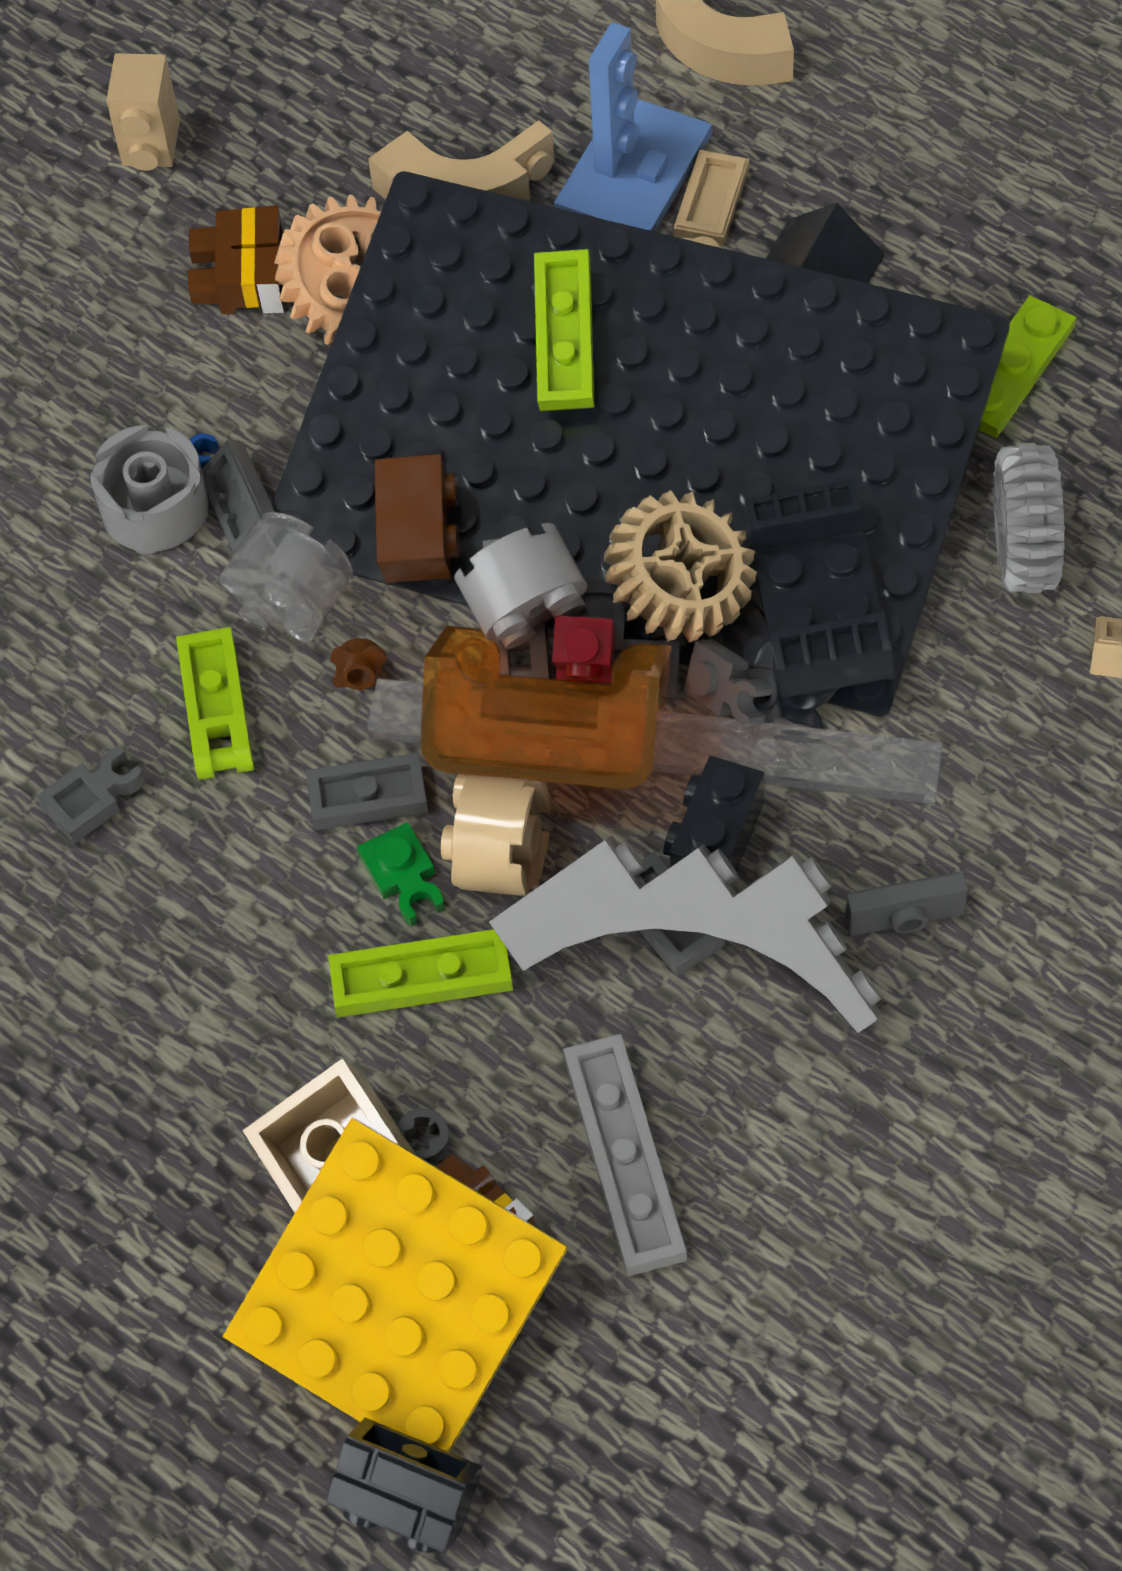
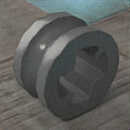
(426, 1117)

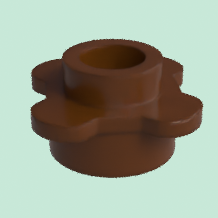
(358, 664)

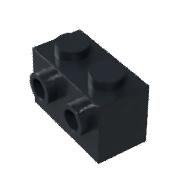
(719, 813)

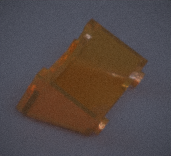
(537, 725)

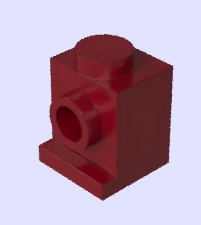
(584, 649)

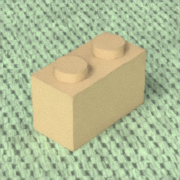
(143, 110)

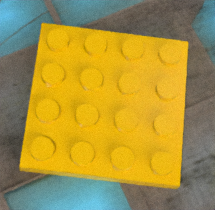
(395, 1289)

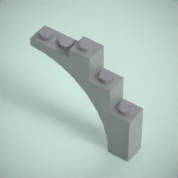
(771, 915)

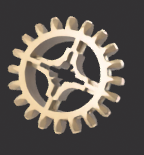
(668, 583)

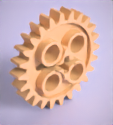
(313, 273)

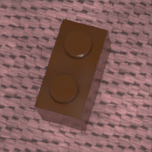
(415, 518)

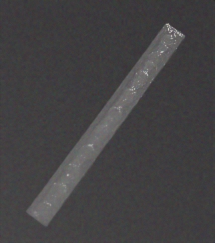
(784, 752)

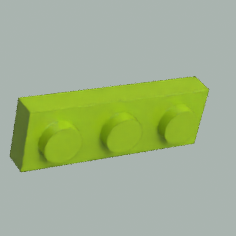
(564, 330)
(1032, 343)
(419, 973)

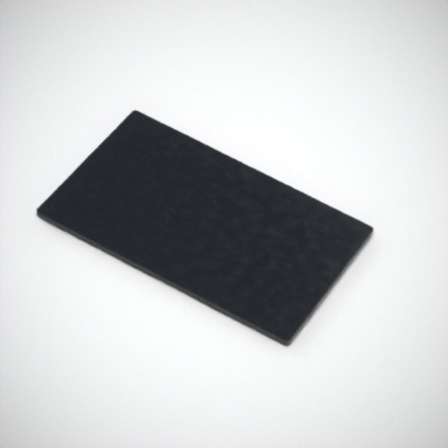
(705, 382)

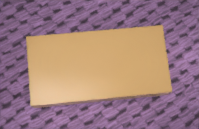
(711, 196)

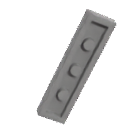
(624, 1155)

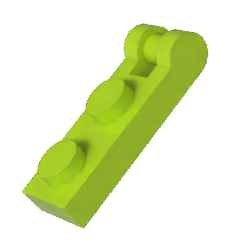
(214, 701)

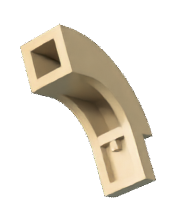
(727, 46)
(501, 172)

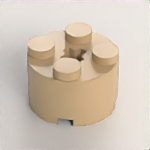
(497, 834)

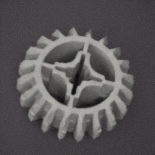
(1028, 518)

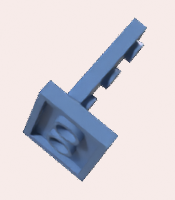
(636, 149)

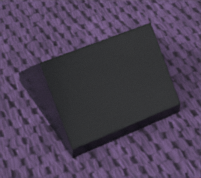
(827, 243)

